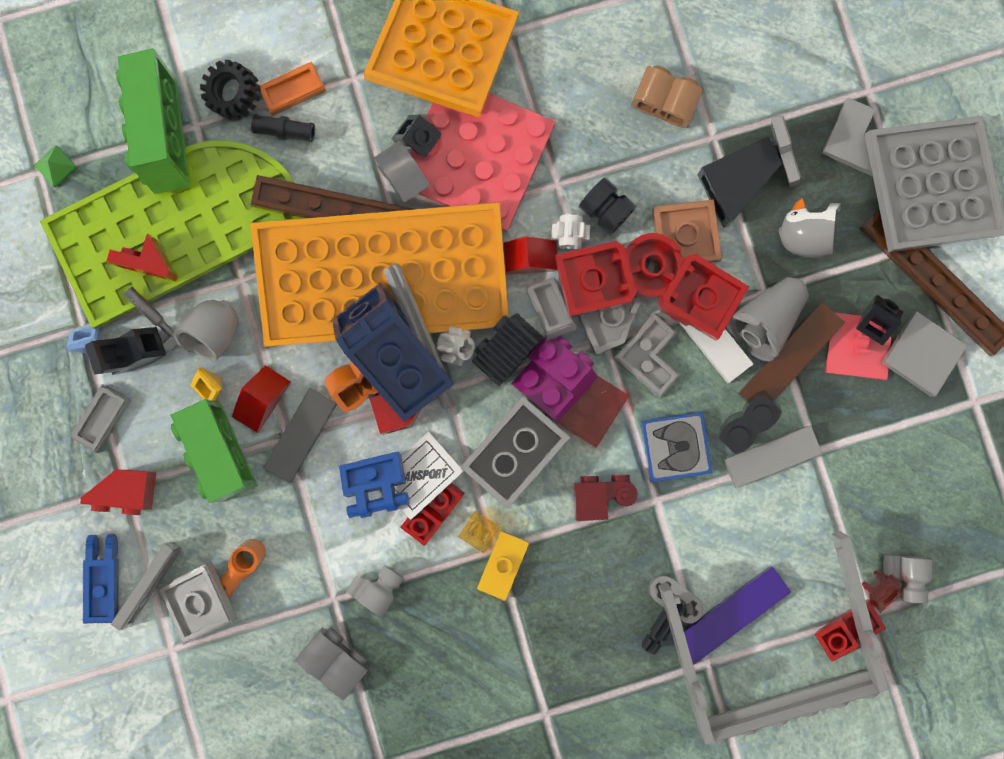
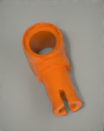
(239, 567)

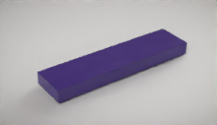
(734, 613)

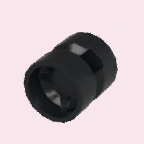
(607, 206)

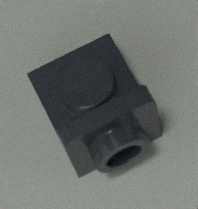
(417, 135)

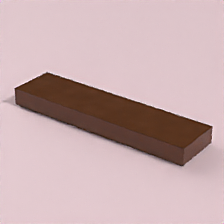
(796, 353)

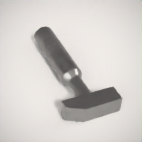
(152, 315)

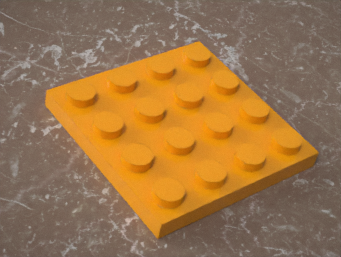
(443, 50)

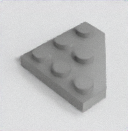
(611, 327)

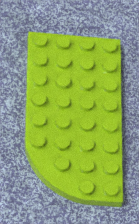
(194, 225)

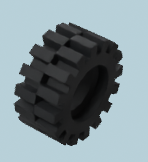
(216, 83)

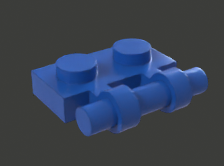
(373, 475)

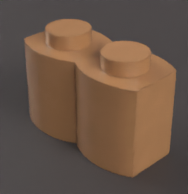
(667, 96)

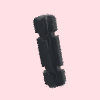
(660, 631)

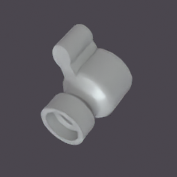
(915, 573)
(376, 595)

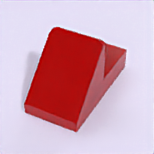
(149, 261)

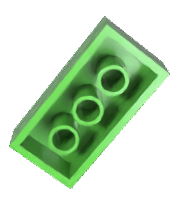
(152, 121)

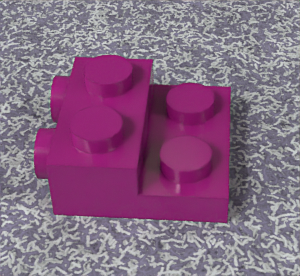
(555, 377)

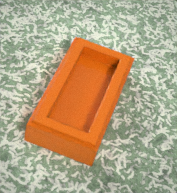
(291, 88)

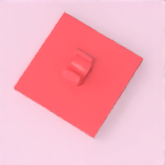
(855, 353)

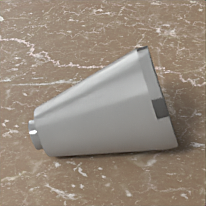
(769, 318)

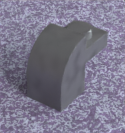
(401, 171)

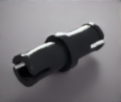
(283, 128)

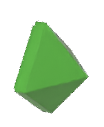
(55, 166)

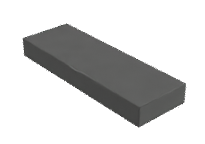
(300, 435)

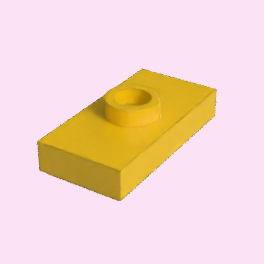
(502, 565)

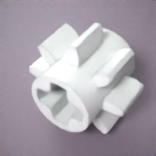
(570, 232)
(455, 346)

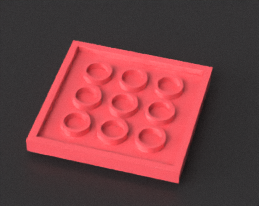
(484, 156)

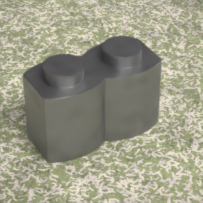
(333, 662)

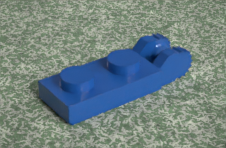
(100, 581)

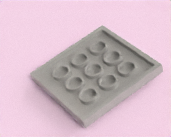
(935, 183)

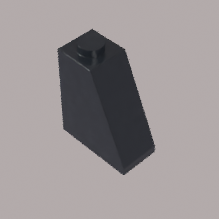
(738, 177)

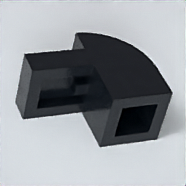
(126, 352)

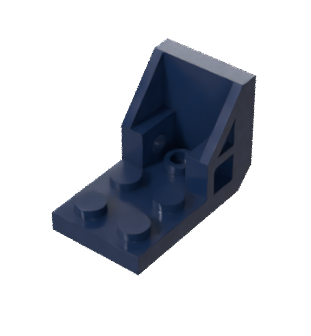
(389, 353)

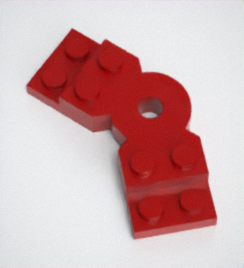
(685, 287)

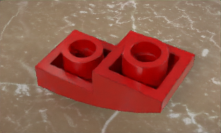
(431, 517)
(841, 635)

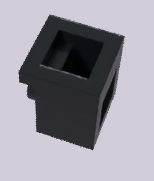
(883, 313)

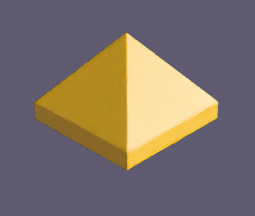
(207, 384)

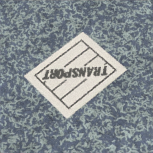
(427, 473)

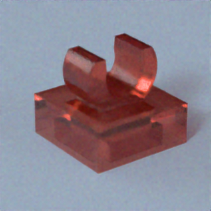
(885, 592)

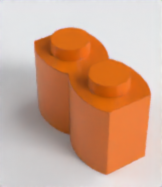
(348, 387)

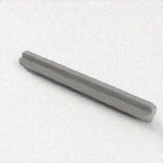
(407, 304)

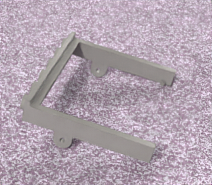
(799, 703)

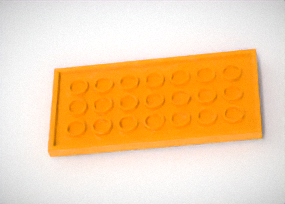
(325, 264)

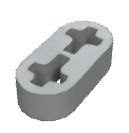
(683, 594)

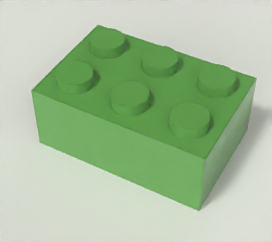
(212, 451)

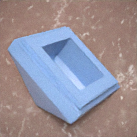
(80, 337)

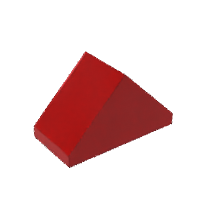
(529, 255)
(259, 398)

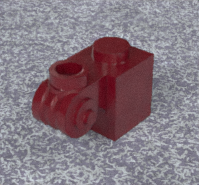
(593, 496)

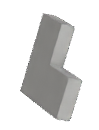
(847, 137)
(784, 145)
(642, 358)

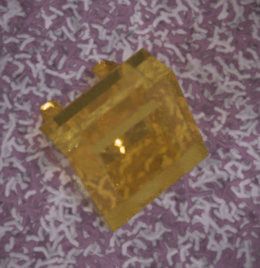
(479, 531)

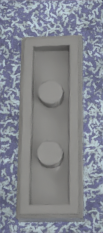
(772, 456)
(146, 586)

